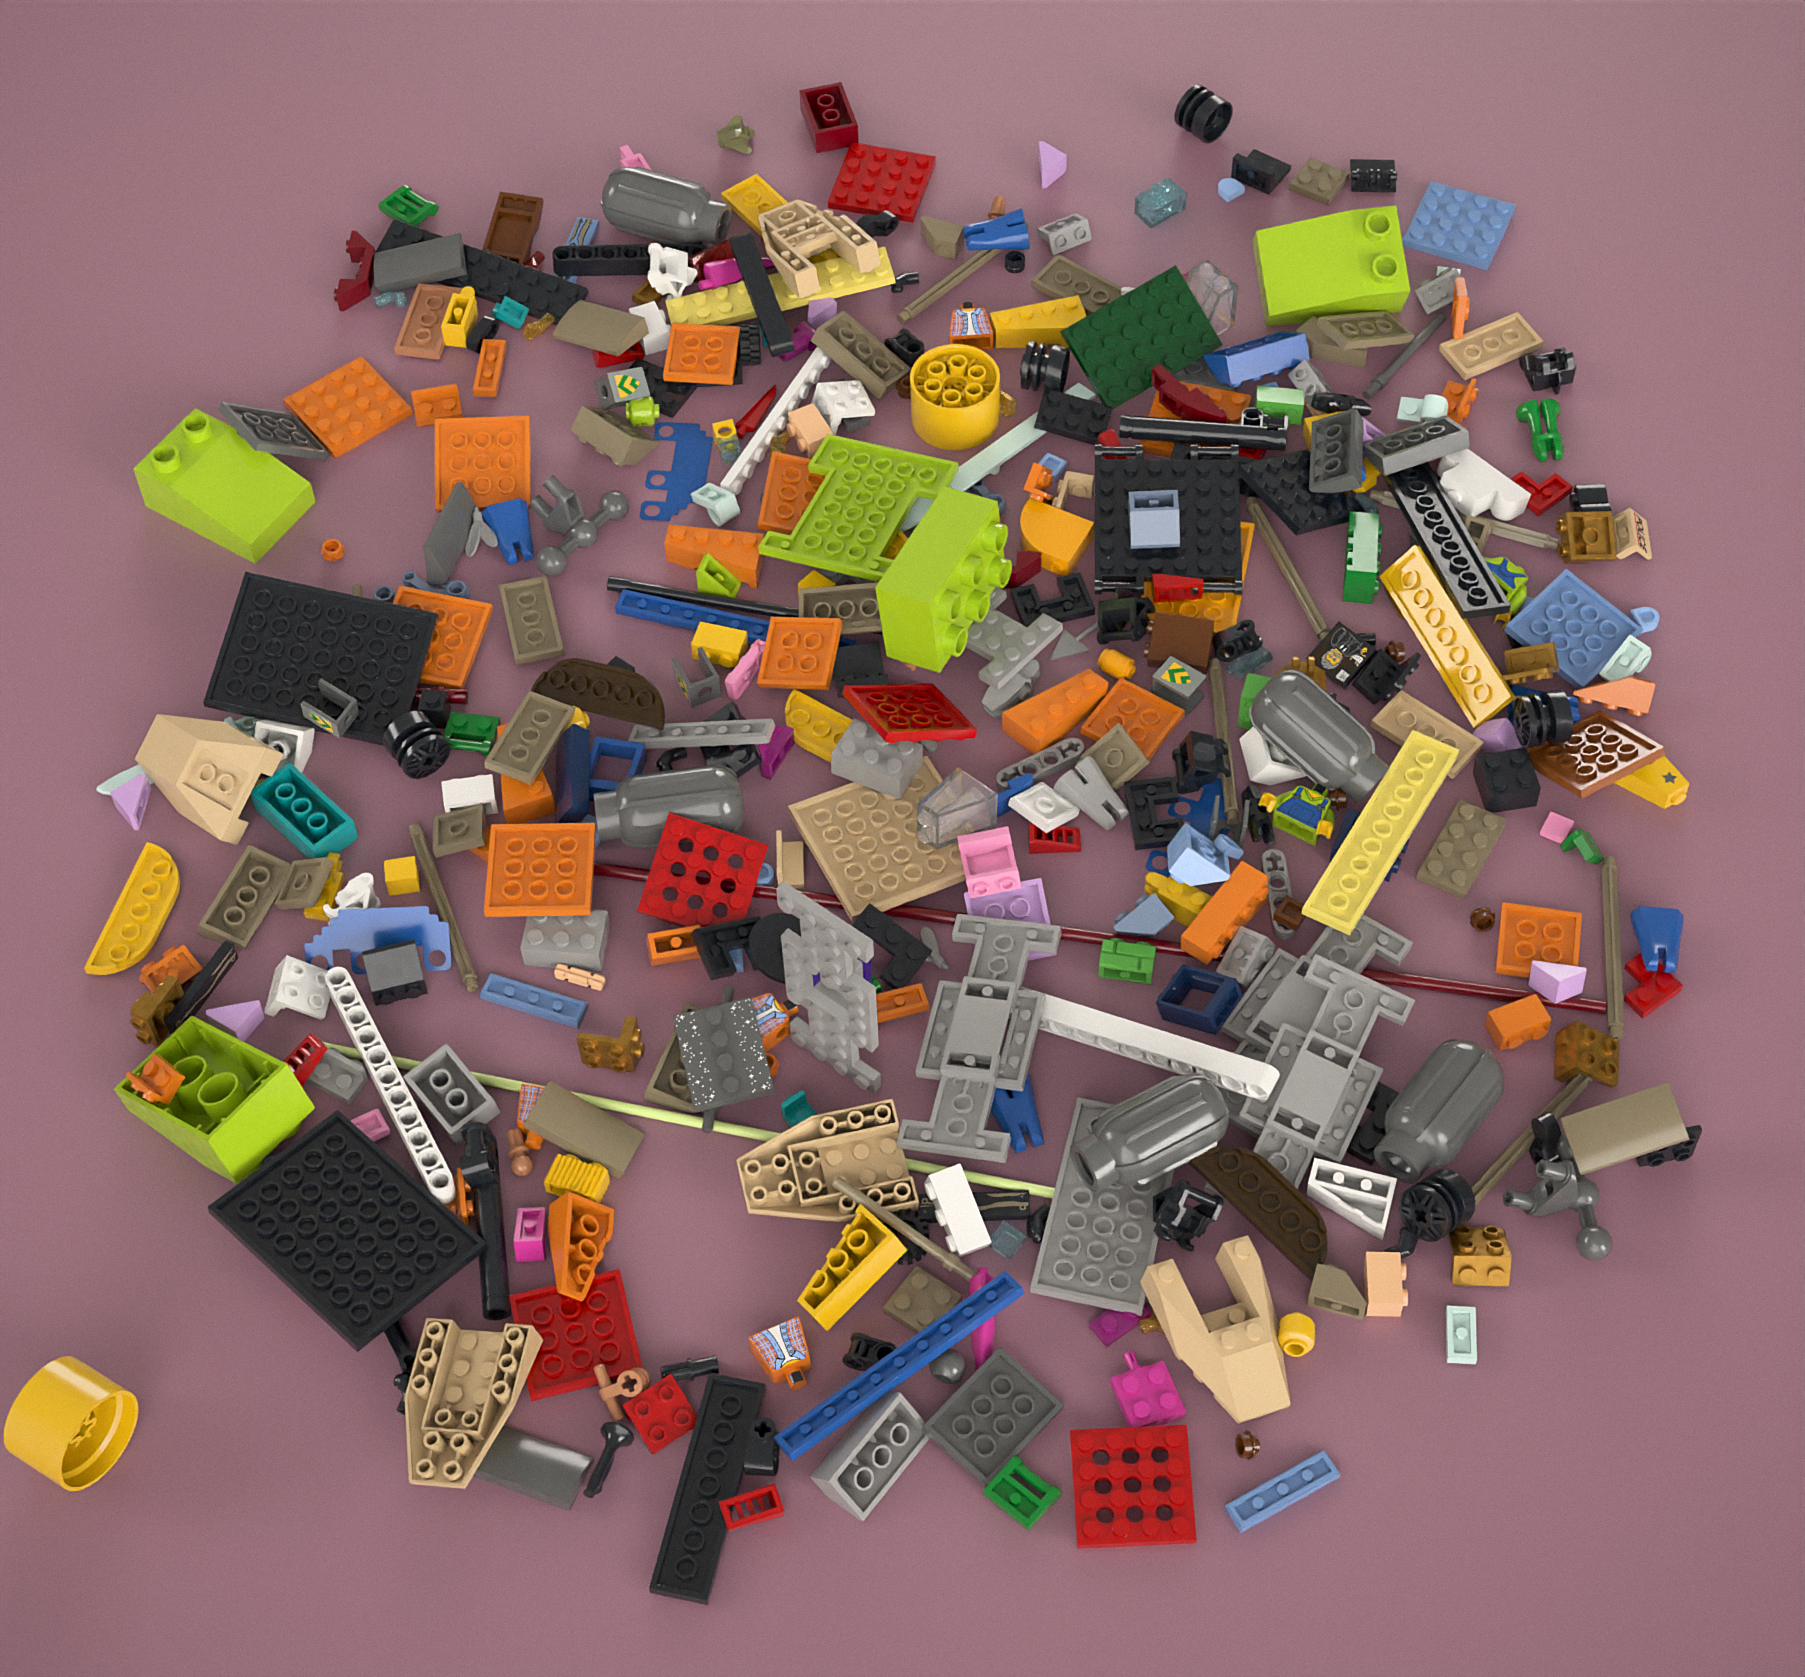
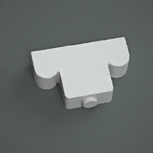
(1478, 486)

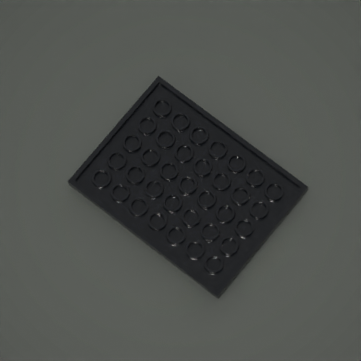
(296, 633)
(347, 1229)

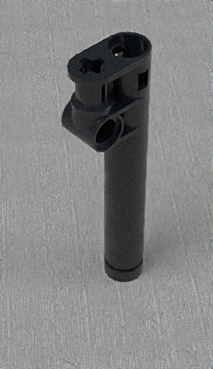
(1254, 432)
(482, 1174)

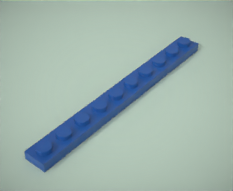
(689, 615)
(898, 1366)

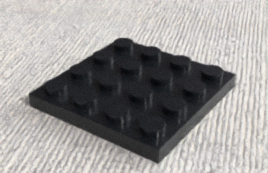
(1285, 488)

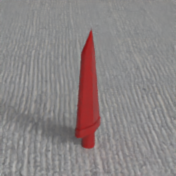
(755, 414)

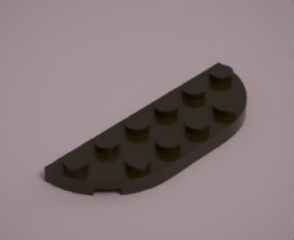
(603, 691)
(1267, 1203)

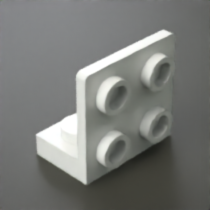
(840, 401)
(298, 988)

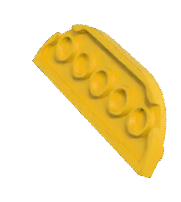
(815, 724)
(137, 914)

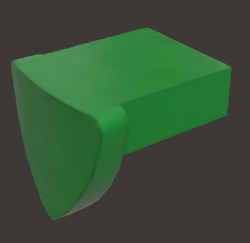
(1586, 845)

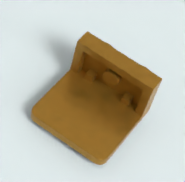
(1531, 661)
(1586, 1052)
(613, 1053)
(1480, 1256)

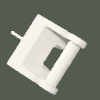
(669, 270)
(356, 895)

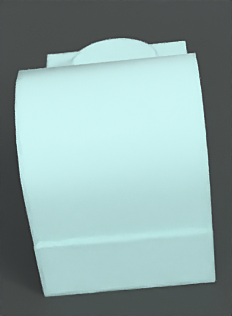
(1422, 410)
(719, 503)
(1630, 657)

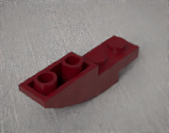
(1181, 401)

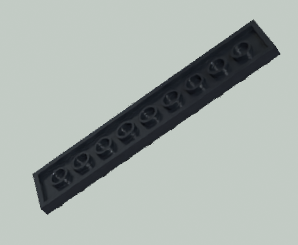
(498, 277)
(1447, 542)

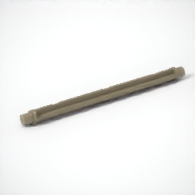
(947, 283)
(1498, 528)
(1287, 568)
(1221, 723)
(1612, 948)
(469, 978)
(1525, 1140)

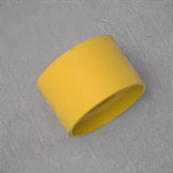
(968, 405)
(70, 1423)

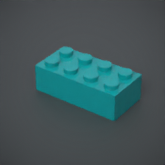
(303, 813)

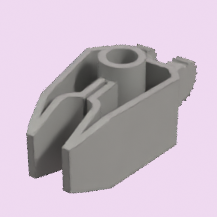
(1014, 692)

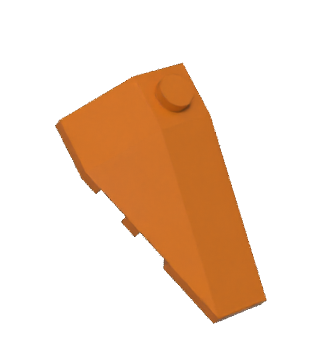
(577, 1241)

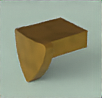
(647, 294)

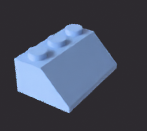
(1196, 858)

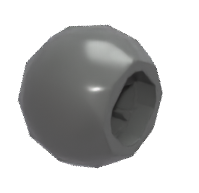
(948, 1366)

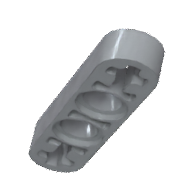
(1042, 768)
(1277, 894)

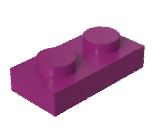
(1115, 1324)

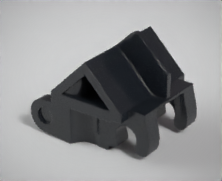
(1542, 375)
(1116, 613)
(1204, 760)
(1181, 1221)

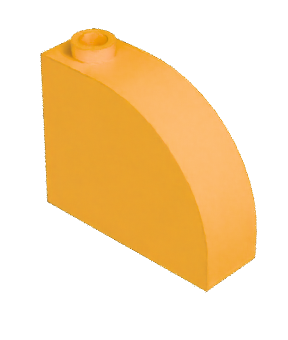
(1056, 534)

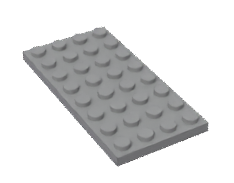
(1099, 1240)

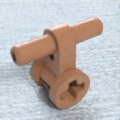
(623, 1386)

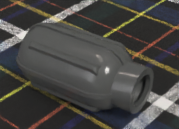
(663, 207)
(1317, 734)
(643, 801)
(1439, 1109)
(1152, 1133)

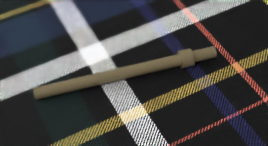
(949, 1260)

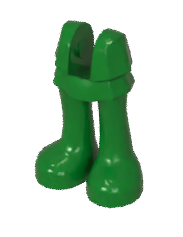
(1552, 440)

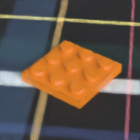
(702, 354)
(799, 653)
(1141, 713)
(1536, 935)

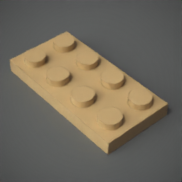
(1491, 346)
(1408, 714)

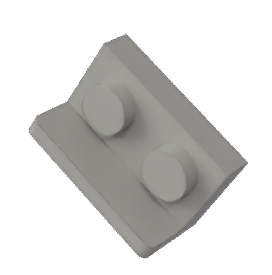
(1065, 233)
(1438, 292)
(1309, 379)
(1246, 956)
(339, 1076)

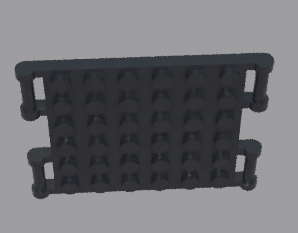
(1206, 519)

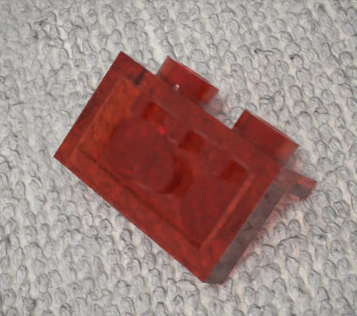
(714, 253)

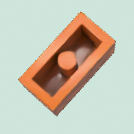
(671, 946)
(1518, 1022)

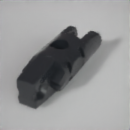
(1337, 402)
(1258, 818)

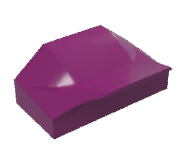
(774, 752)

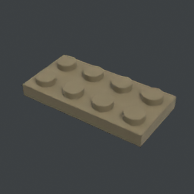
(1065, 279)
(1365, 330)
(531, 620)
(529, 737)
(1461, 849)

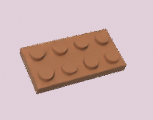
(422, 330)

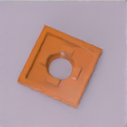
(1460, 308)

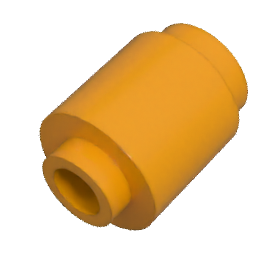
(1116, 664)

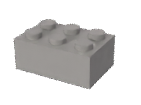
(876, 763)
(566, 940)
(450, 1093)

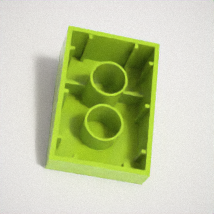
(1332, 266)
(222, 486)
(229, 1104)

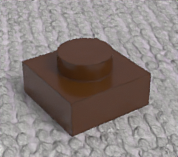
(1290, 913)

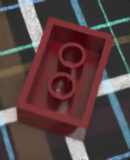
(828, 117)

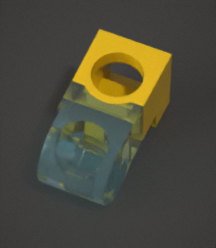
(727, 441)

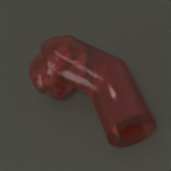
(535, 260)

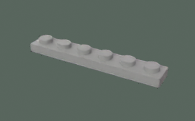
(704, 733)

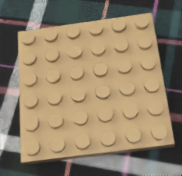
(872, 844)

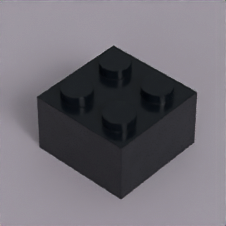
(1506, 780)

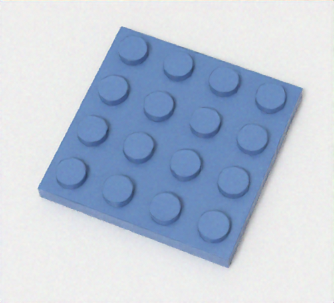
(1459, 225)
(1580, 624)

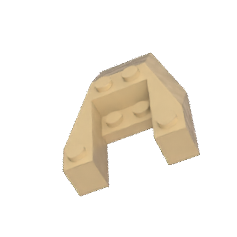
(801, 231)
(1231, 1347)

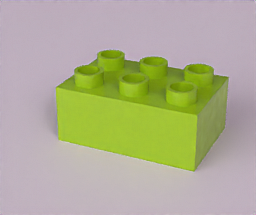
(943, 579)

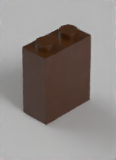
(1180, 637)

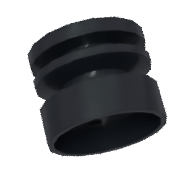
(1203, 113)
(1041, 367)
(1542, 718)
(416, 744)
(1437, 1205)

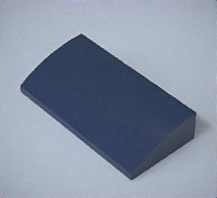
(572, 775)

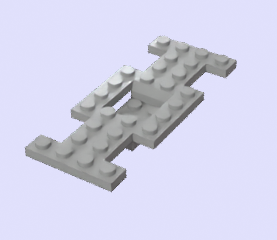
(996, 638)
(1284, 996)
(842, 1002)
(968, 1033)
(1321, 1076)

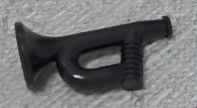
(615, 1436)

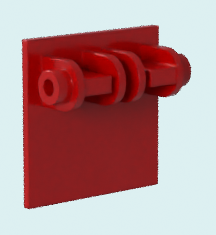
(661, 1414)

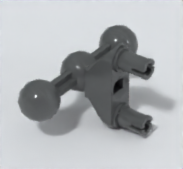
(568, 518)
(1564, 1189)

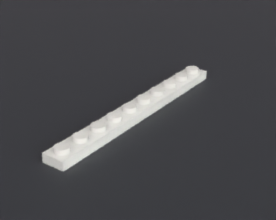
(775, 422)

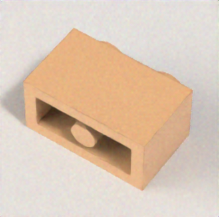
(808, 428)
(1384, 1284)

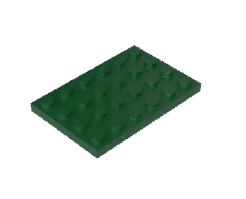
(1137, 332)

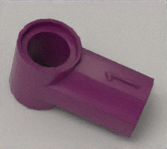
(801, 339)

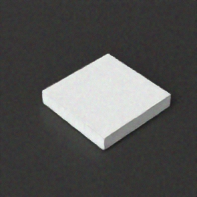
(1044, 807)

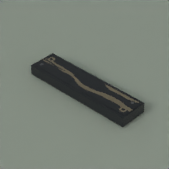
(202, 986)
(991, 1205)

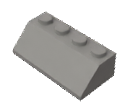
(871, 1455)

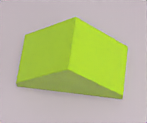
(716, 579)

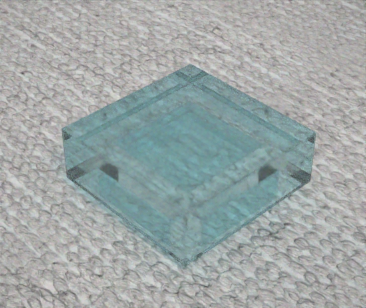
(1007, 1240)

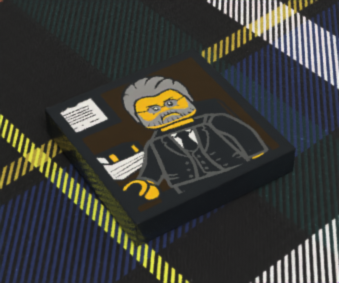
(1342, 655)

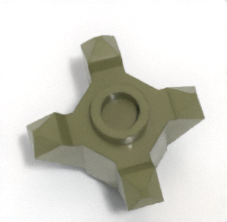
(736, 135)

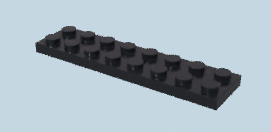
(709, 1475)

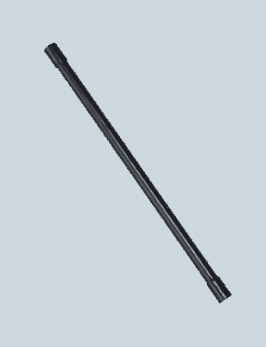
(618, 584)

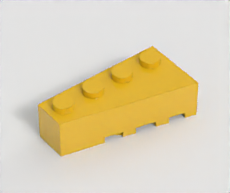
(1035, 323)
(851, 1268)

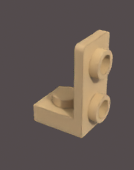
(1073, 484)

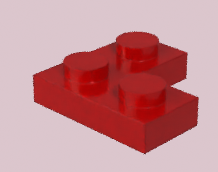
(1545, 494)
(1654, 987)

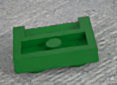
(403, 210)
(474, 728)
(1018, 1500)

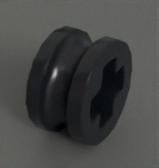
(1015, 256)

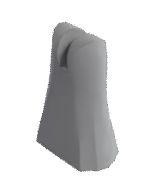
(1092, 793)

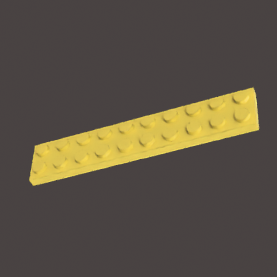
(732, 303)
(1380, 832)

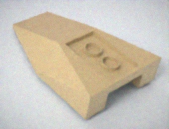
(206, 770)
(797, 1168)
(462, 1397)

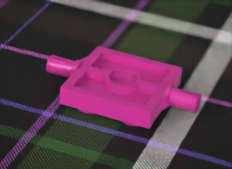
(1147, 1394)

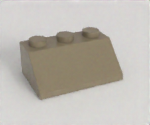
(612, 435)

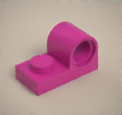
(530, 1234)

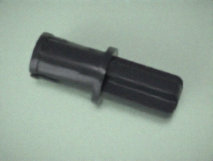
(691, 1368)

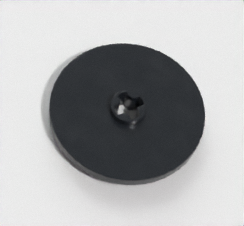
(766, 943)

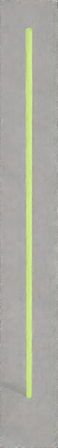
(719, 1126)

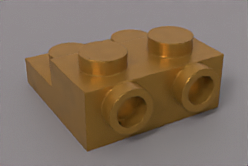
(1586, 537)
(151, 1011)

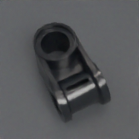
(905, 347)
(1237, 641)
(866, 1351)
(762, 1451)

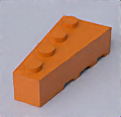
(732, 549)
(1055, 712)
(525, 801)
(1229, 908)

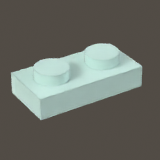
(1461, 1334)

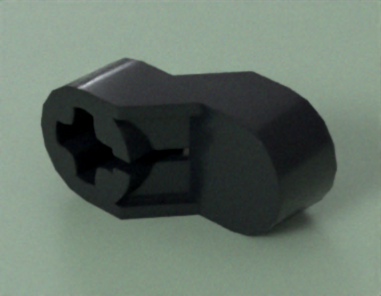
(879, 224)
(1546, 1137)

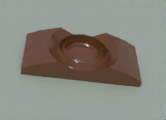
(513, 226)

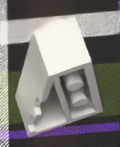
(1353, 1194)
(957, 1210)

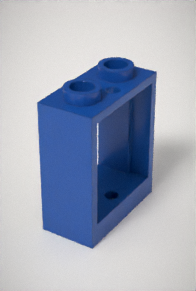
(618, 749)

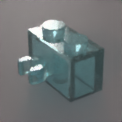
(1160, 202)

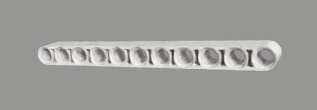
(1156, 1047)
(393, 1092)

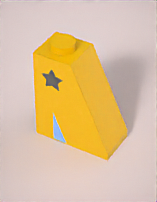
(1657, 783)

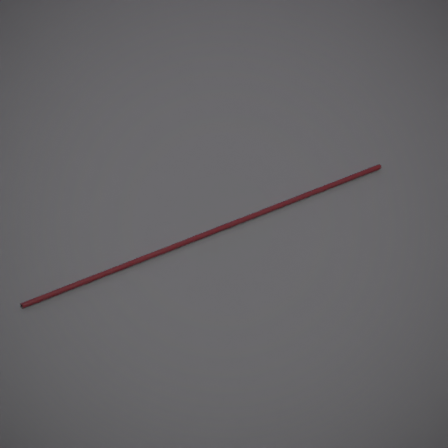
(1162, 946)

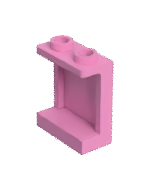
(989, 862)

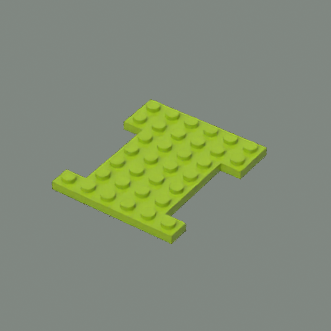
(858, 506)

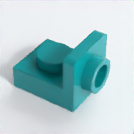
(510, 312)
(796, 1109)

